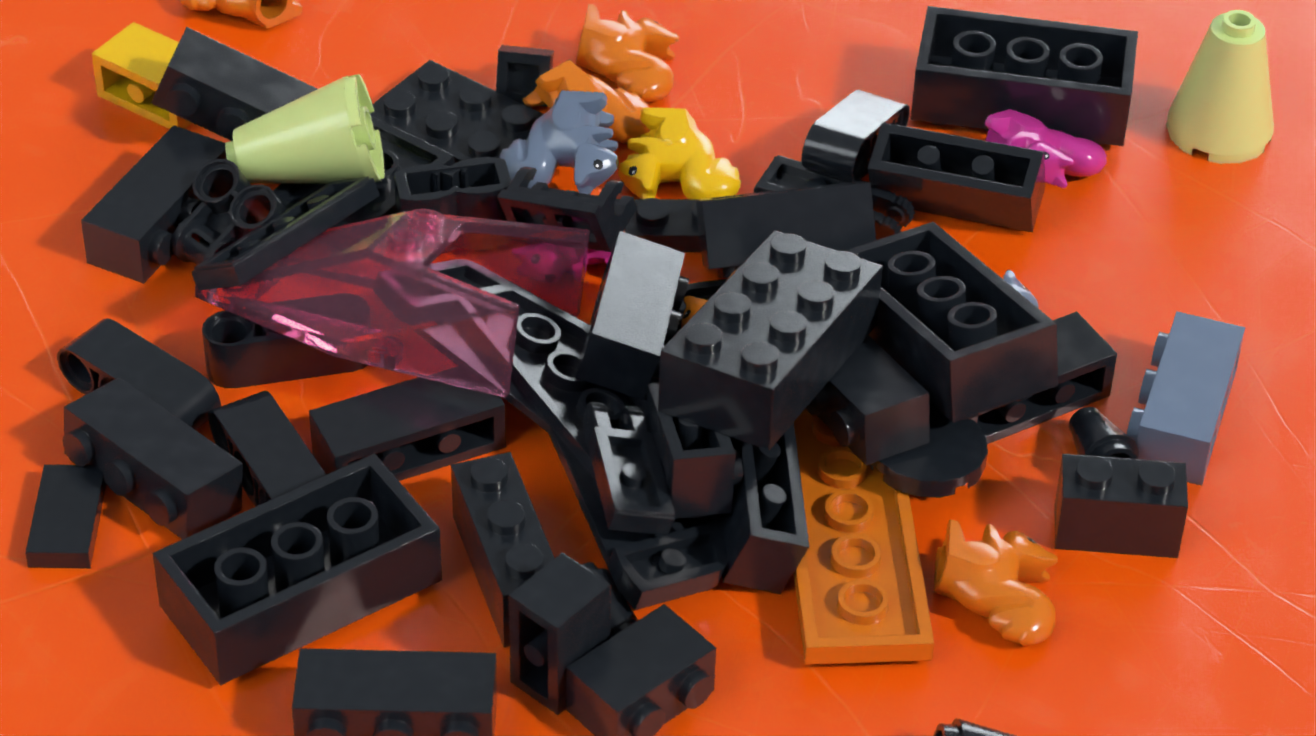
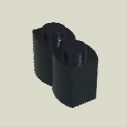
(456, 190)

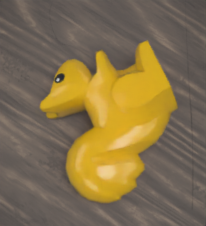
(676, 153)

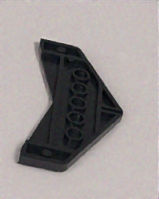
(545, 389)

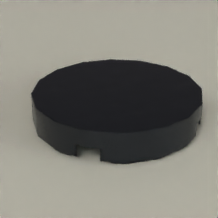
(935, 469)

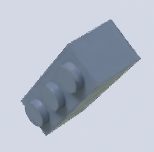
(1186, 392)

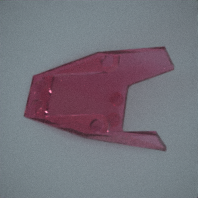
(375, 302)

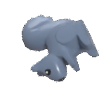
(568, 136)

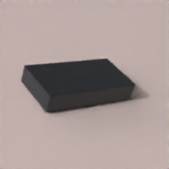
(66, 517)

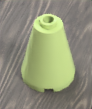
(1226, 93)
(312, 139)

